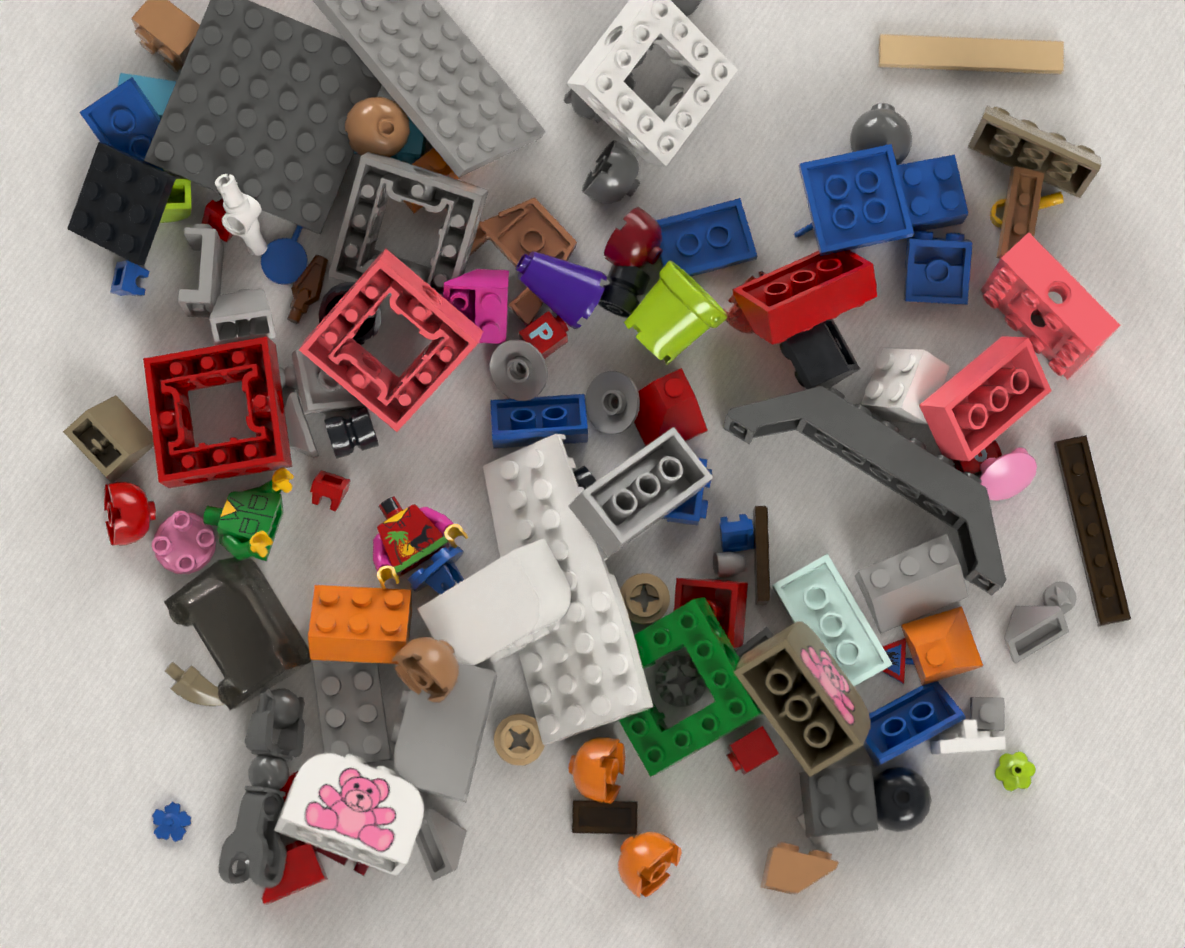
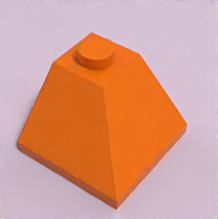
(942, 646)

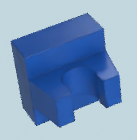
(125, 279)
(736, 535)

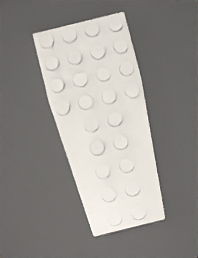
(589, 661)

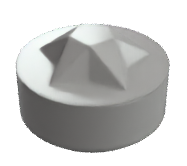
(1060, 595)

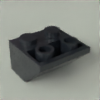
(820, 356)

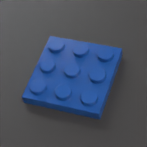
(856, 200)

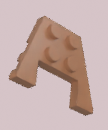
(520, 232)

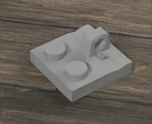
(318, 390)

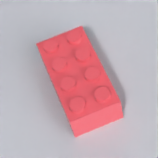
(985, 398)

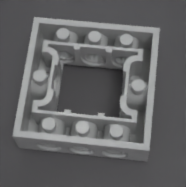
(386, 177)

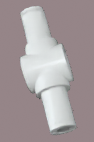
(241, 214)

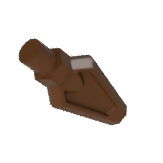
(307, 288)

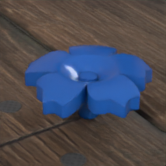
(171, 822)

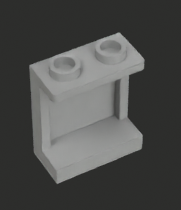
(202, 301)

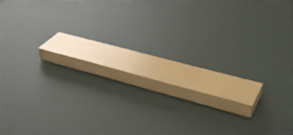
(971, 54)

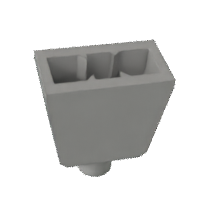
(241, 317)

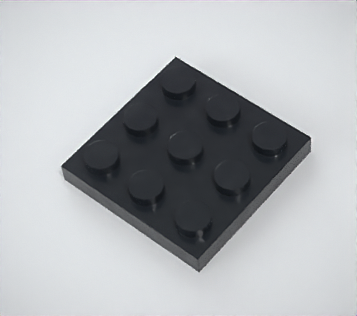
(121, 203)

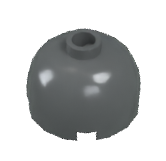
(613, 175)

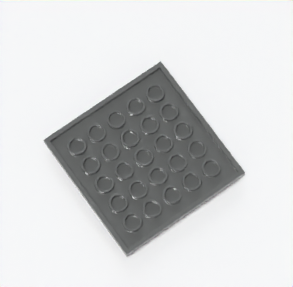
(265, 106)

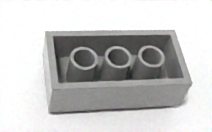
(640, 492)

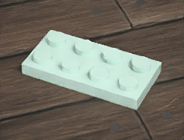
(827, 606)

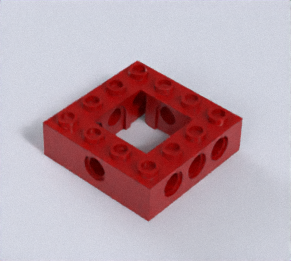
(168, 383)

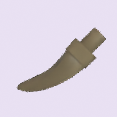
(193, 686)

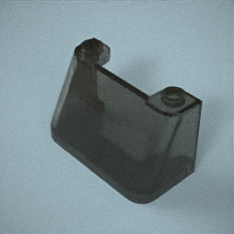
(241, 628)

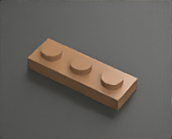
(1020, 207)

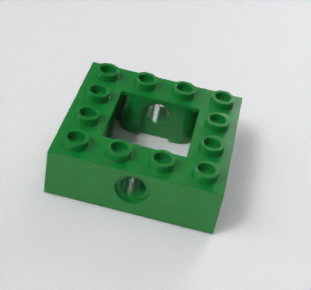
(715, 658)

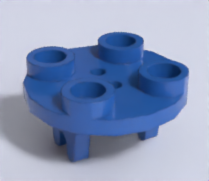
(441, 573)

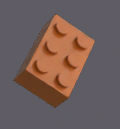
(359, 623)

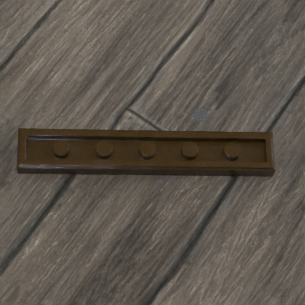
(1092, 531)

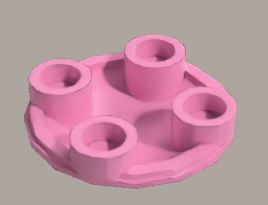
(1008, 474)
(184, 543)

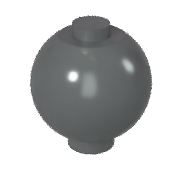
(880, 128)

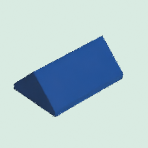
(529, 421)
(910, 722)

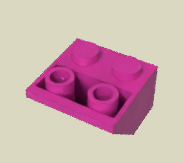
(483, 300)

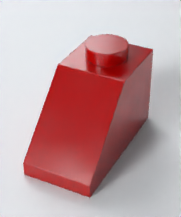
(300, 872)

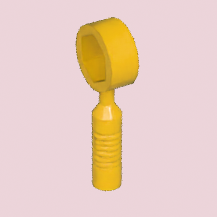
(1045, 201)

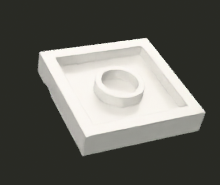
(970, 742)

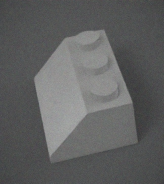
(912, 583)

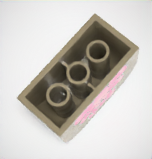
(805, 697)

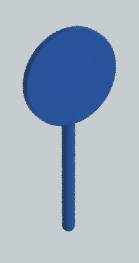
(284, 259)

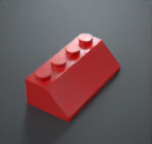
(806, 294)

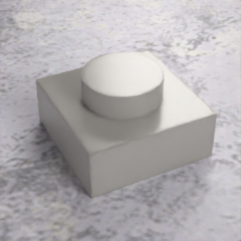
(988, 713)

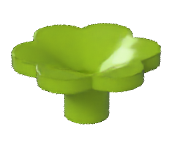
(1007, 773)

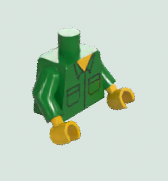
(251, 517)

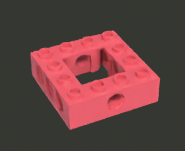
(1021, 289)
(365, 377)

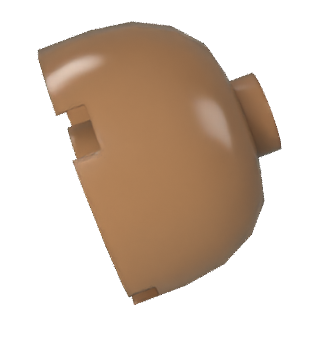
(377, 127)
(428, 666)

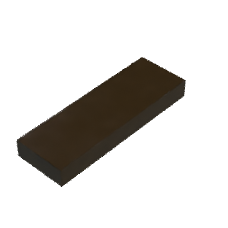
(761, 555)

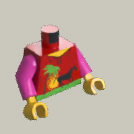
(410, 538)

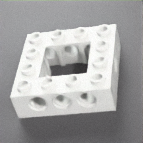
(600, 78)

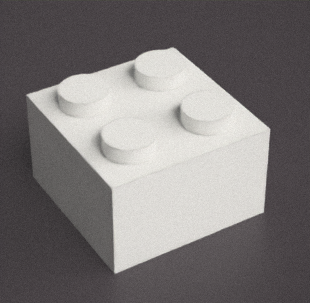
(902, 383)

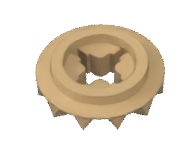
(655, 588)
(503, 739)

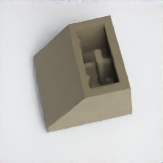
(111, 437)

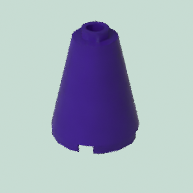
(562, 285)

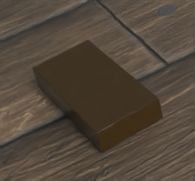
(604, 818)

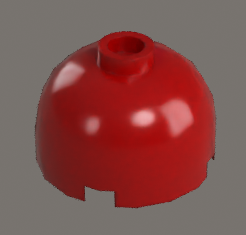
(127, 512)

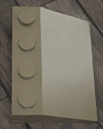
(1026, 146)

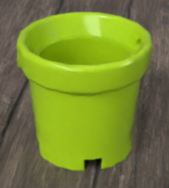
(674, 314)

